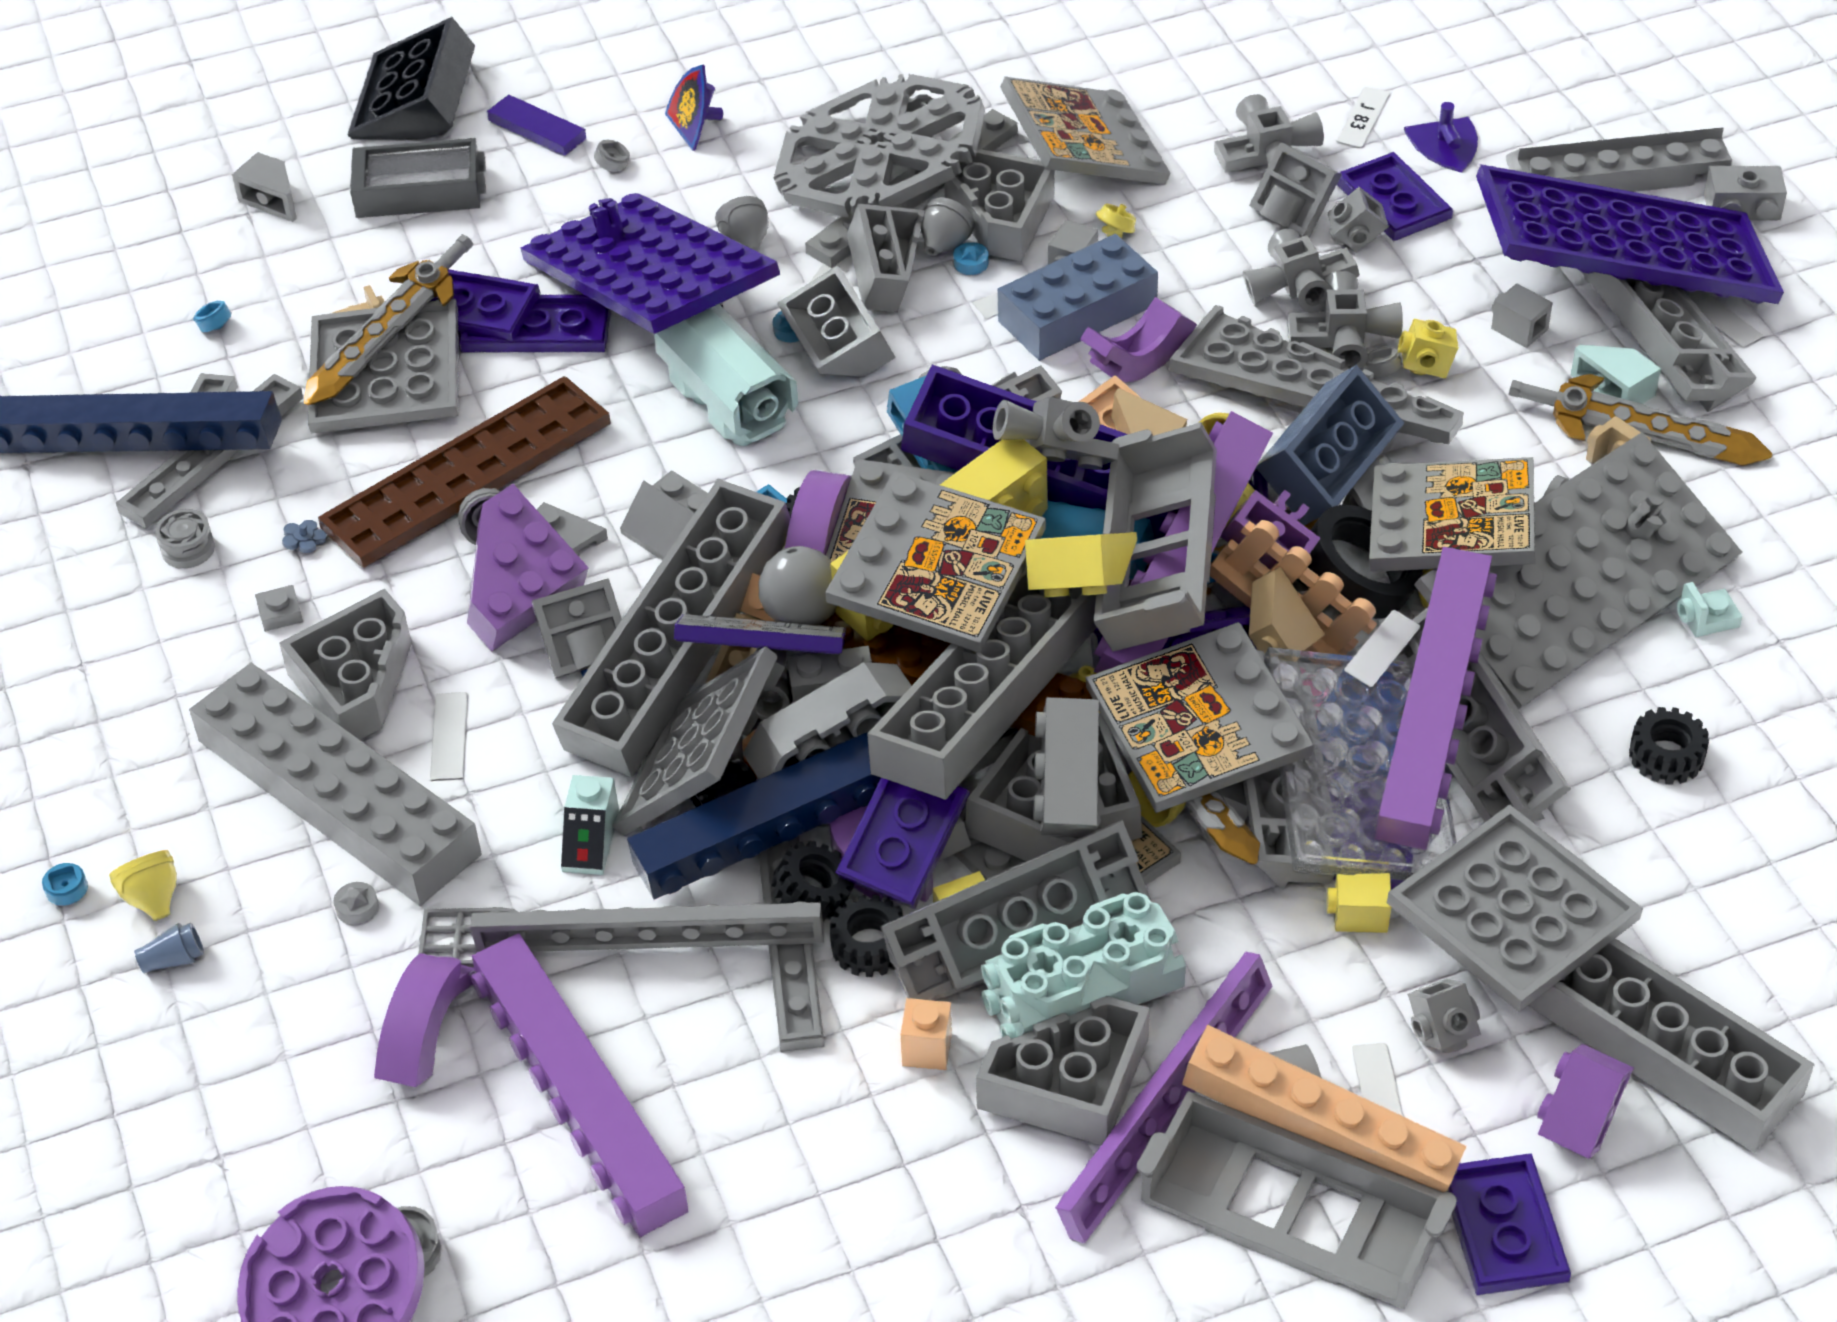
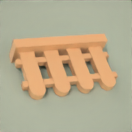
(1240, 566)

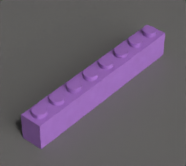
(1238, 453)
(1434, 698)
(579, 1085)

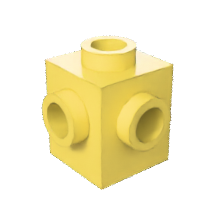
(1428, 348)

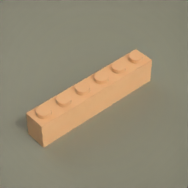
(1319, 1110)

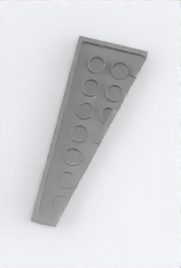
(1266, 365)

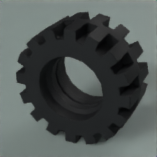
(1667, 763)
(817, 864)
(855, 917)

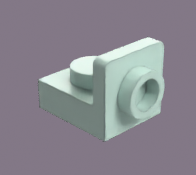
(1707, 611)

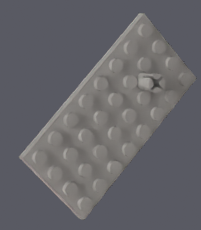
(1606, 561)

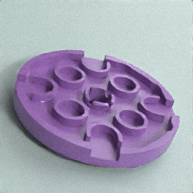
(328, 1232)

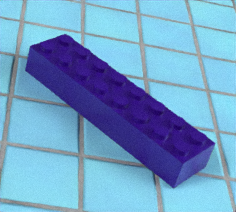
(955, 425)

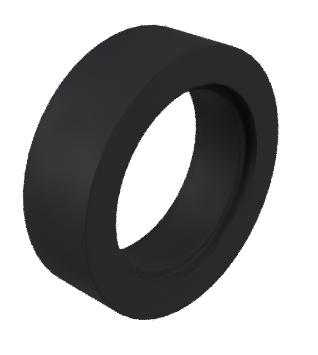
(1353, 525)

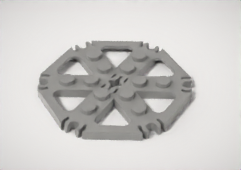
(885, 140)

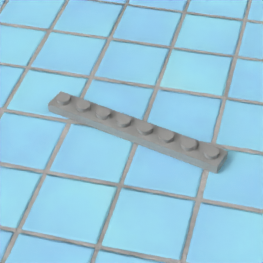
(832, 244)
(653, 927)

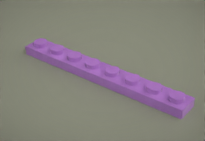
(1156, 1105)

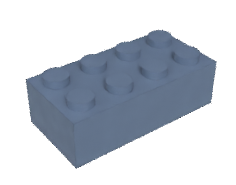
(1083, 290)
(1330, 444)

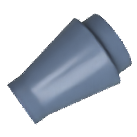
(172, 948)

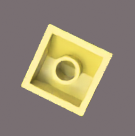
(1078, 562)

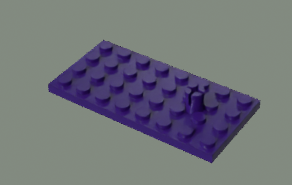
(1627, 235)
(648, 261)

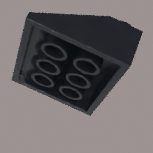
(414, 85)

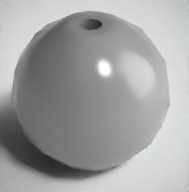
(795, 586)

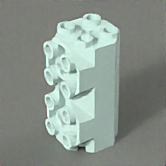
(729, 373)
(1054, 970)

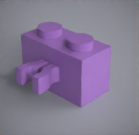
(1290, 530)
(1583, 1100)

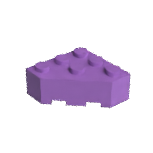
(515, 563)

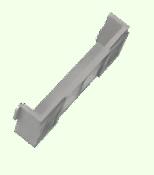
(1147, 480)
(1207, 1154)

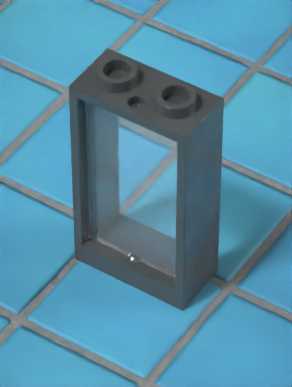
(417, 177)

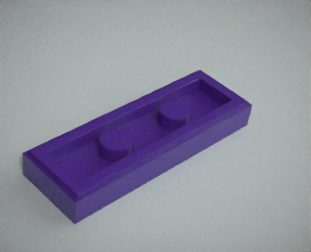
(536, 124)

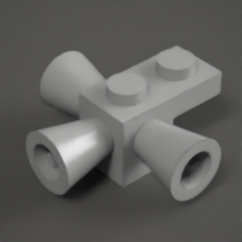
(1264, 133)
(1298, 271)
(1345, 321)
(1057, 431)

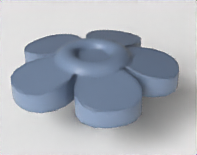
(304, 536)

